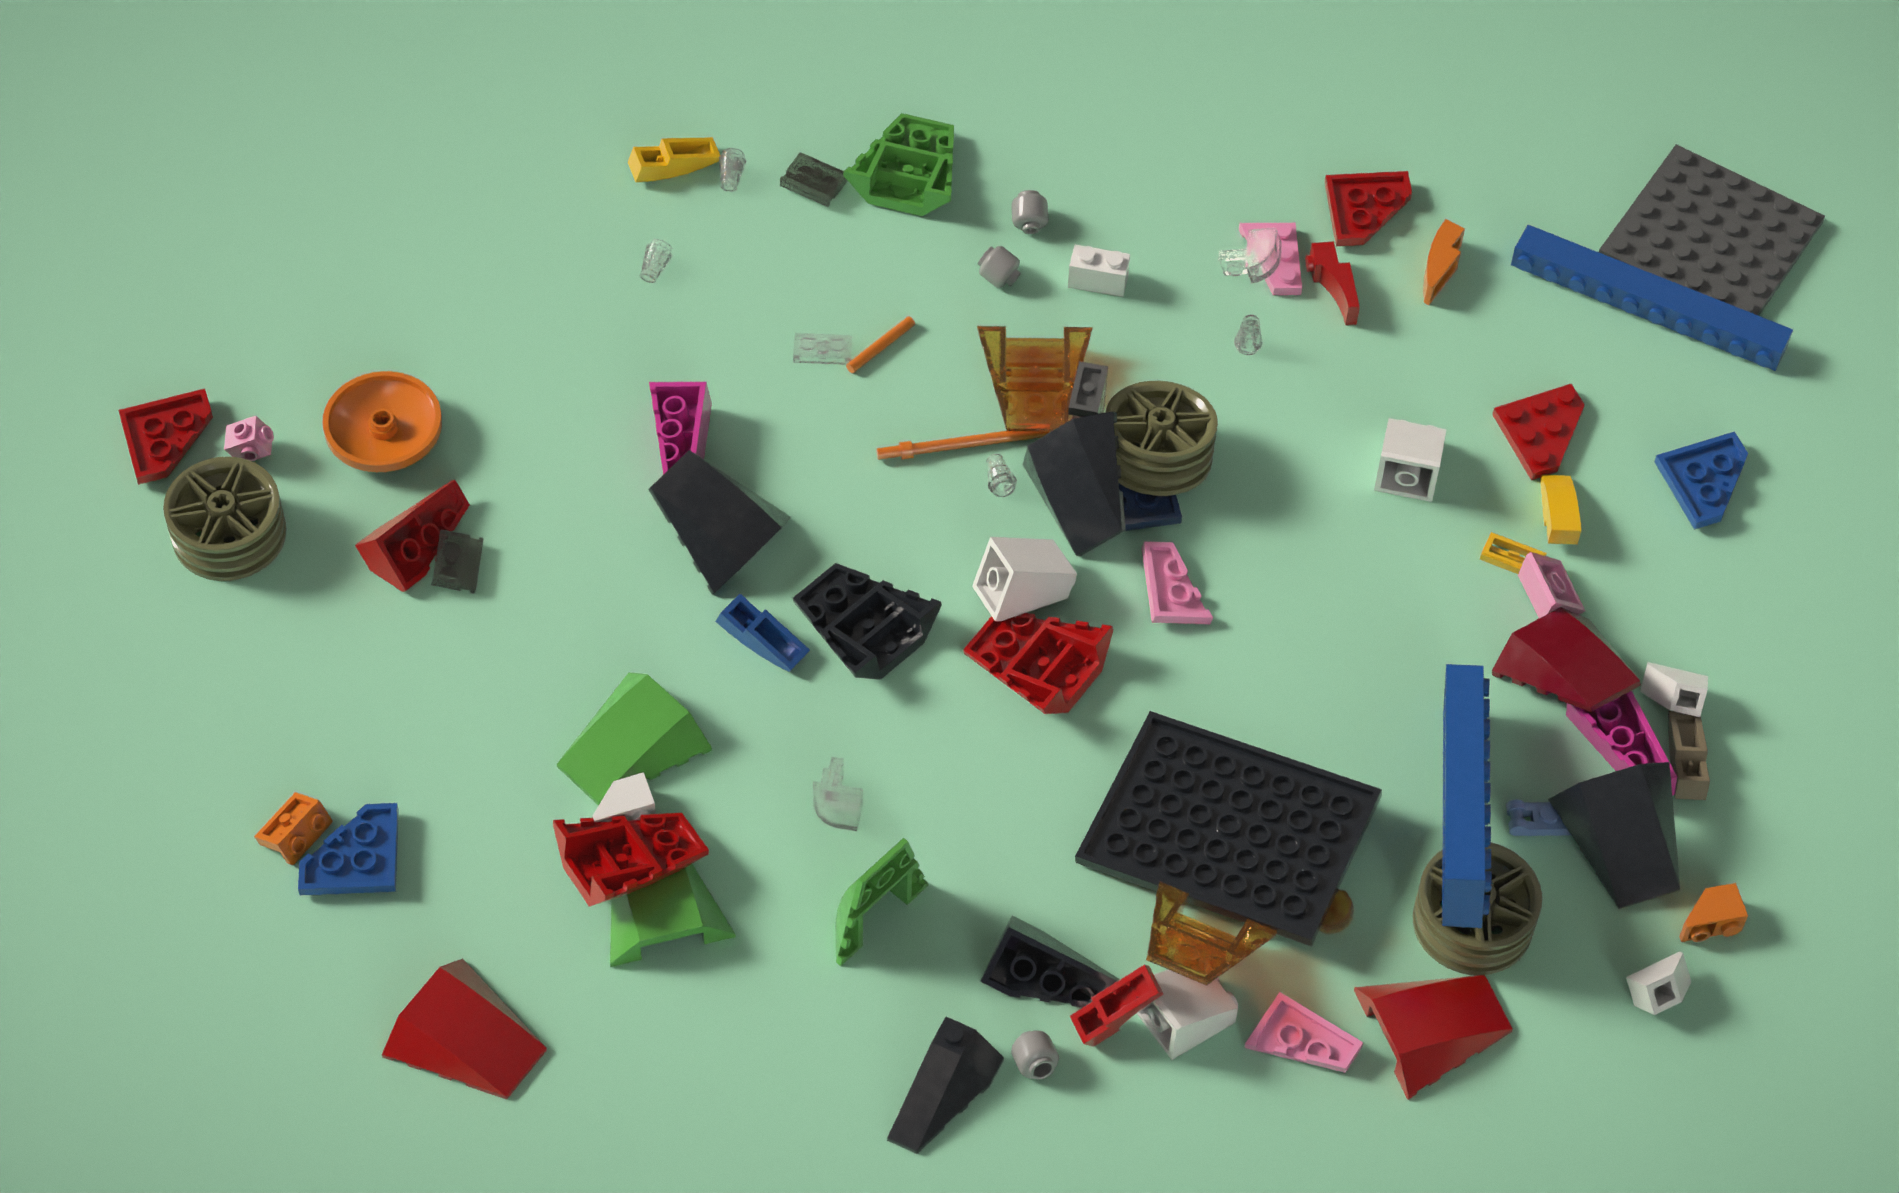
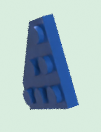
(1704, 476)
(355, 856)

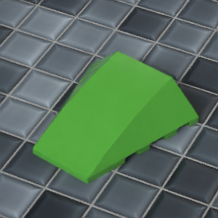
(907, 166)
(632, 734)
(894, 873)
(663, 912)

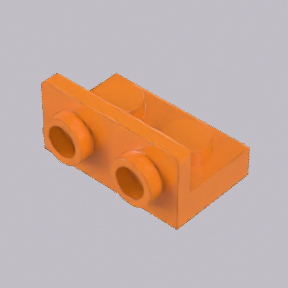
(295, 827)

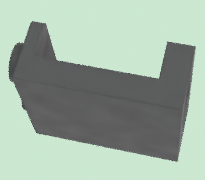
(1088, 390)

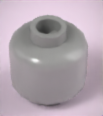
(1030, 211)
(999, 266)
(1035, 1054)

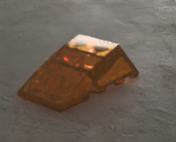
(1034, 375)
(1193, 946)

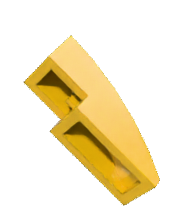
(672, 158)
(1560, 509)

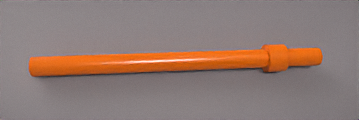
(908, 449)

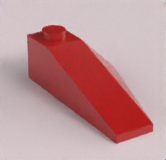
(408, 543)

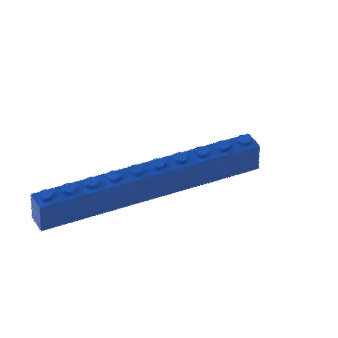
(1651, 297)

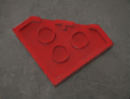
(1364, 203)
(1541, 428)
(164, 432)

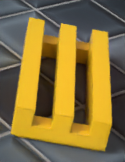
(1504, 559)

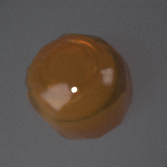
(1339, 914)

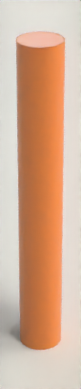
(880, 344)

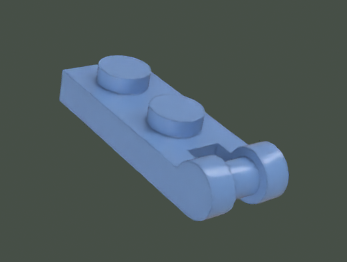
(1543, 821)

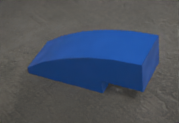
(762, 633)

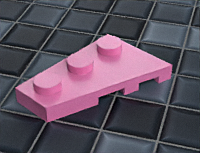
(1169, 588)
(1303, 1036)

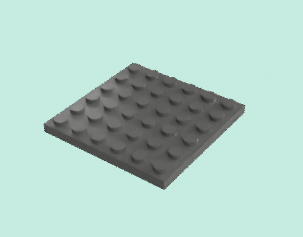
(1713, 231)

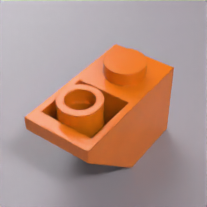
(1715, 913)

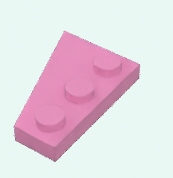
(1287, 277)

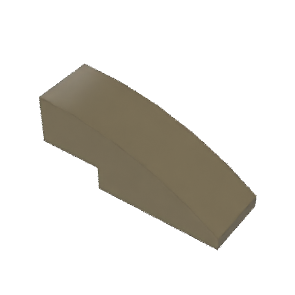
(1688, 756)

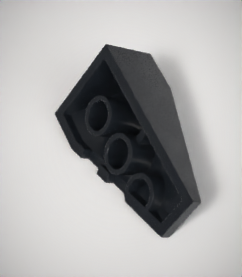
(1042, 967)
(950, 1077)

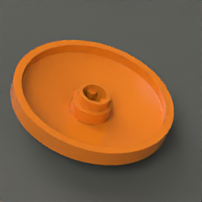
(382, 421)

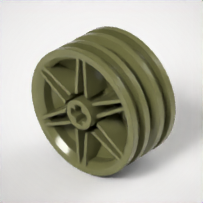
(1163, 437)
(221, 501)
(1513, 908)

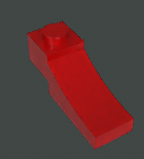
(1335, 277)
(1116, 1006)

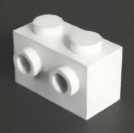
(1098, 270)

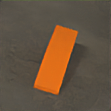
(1442, 259)

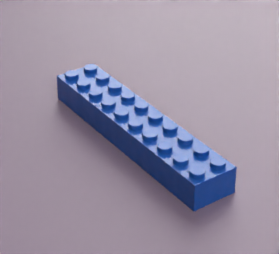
(1466, 797)

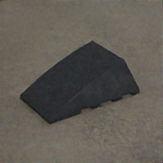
(1079, 479)
(715, 517)
(866, 620)
(1626, 830)

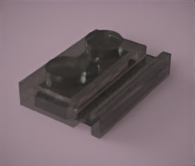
(813, 179)
(457, 561)

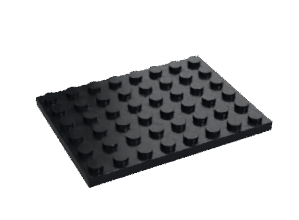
(1230, 827)

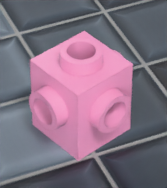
(249, 439)

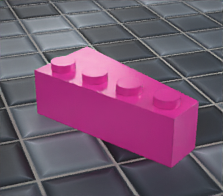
(681, 419)
(1620, 734)

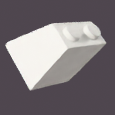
(1410, 459)
(1022, 576)
(1187, 1012)

